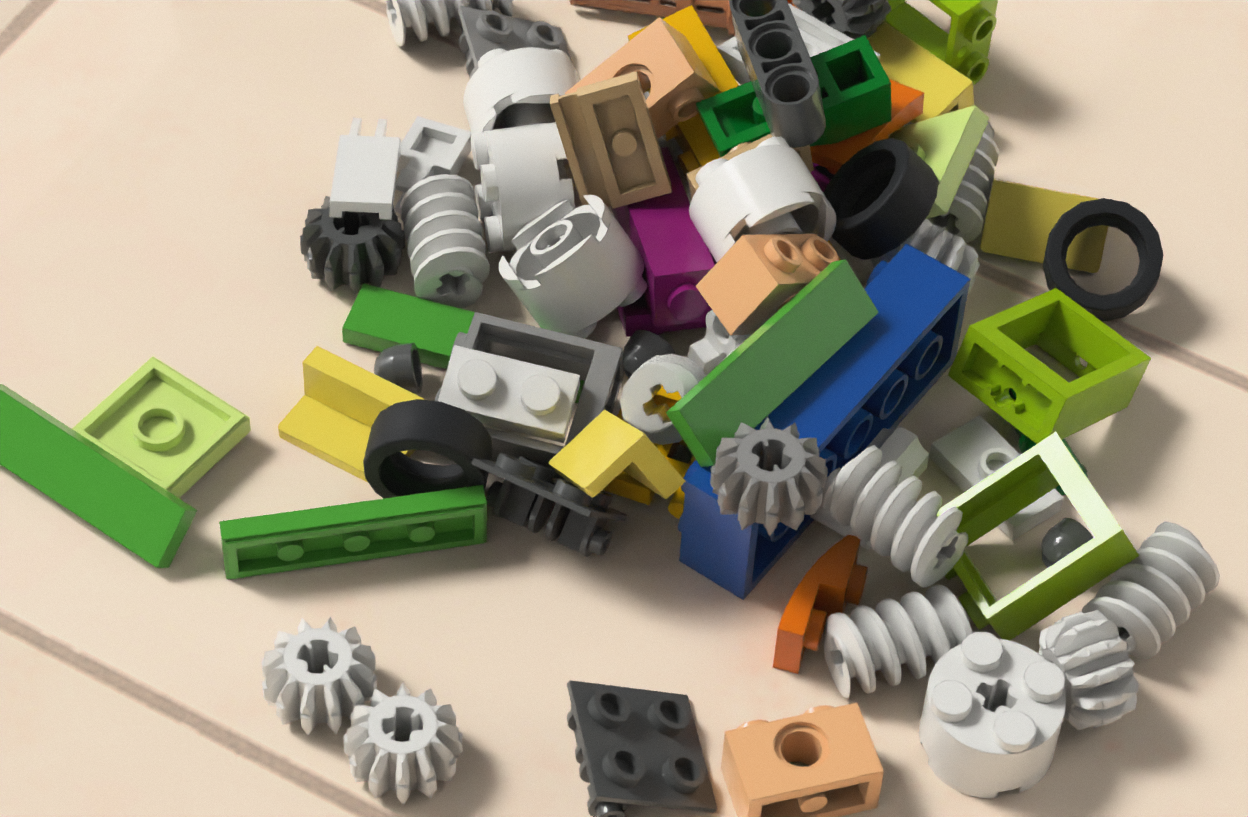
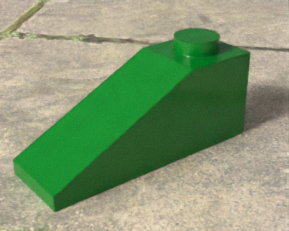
(852, 93)

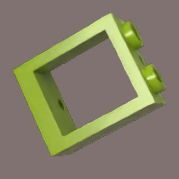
(969, 35)
(1045, 403)
(1008, 493)

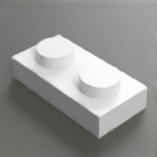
(511, 393)

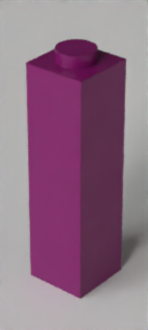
(671, 253)

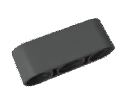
(779, 69)

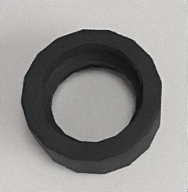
(880, 198)
(1111, 214)
(425, 427)

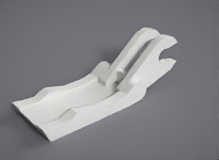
(365, 172)

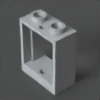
(594, 361)

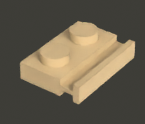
(611, 142)

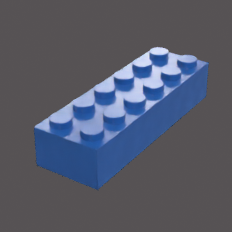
(843, 405)

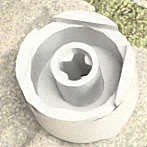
(516, 88)
(519, 179)
(756, 195)
(574, 267)
(992, 716)

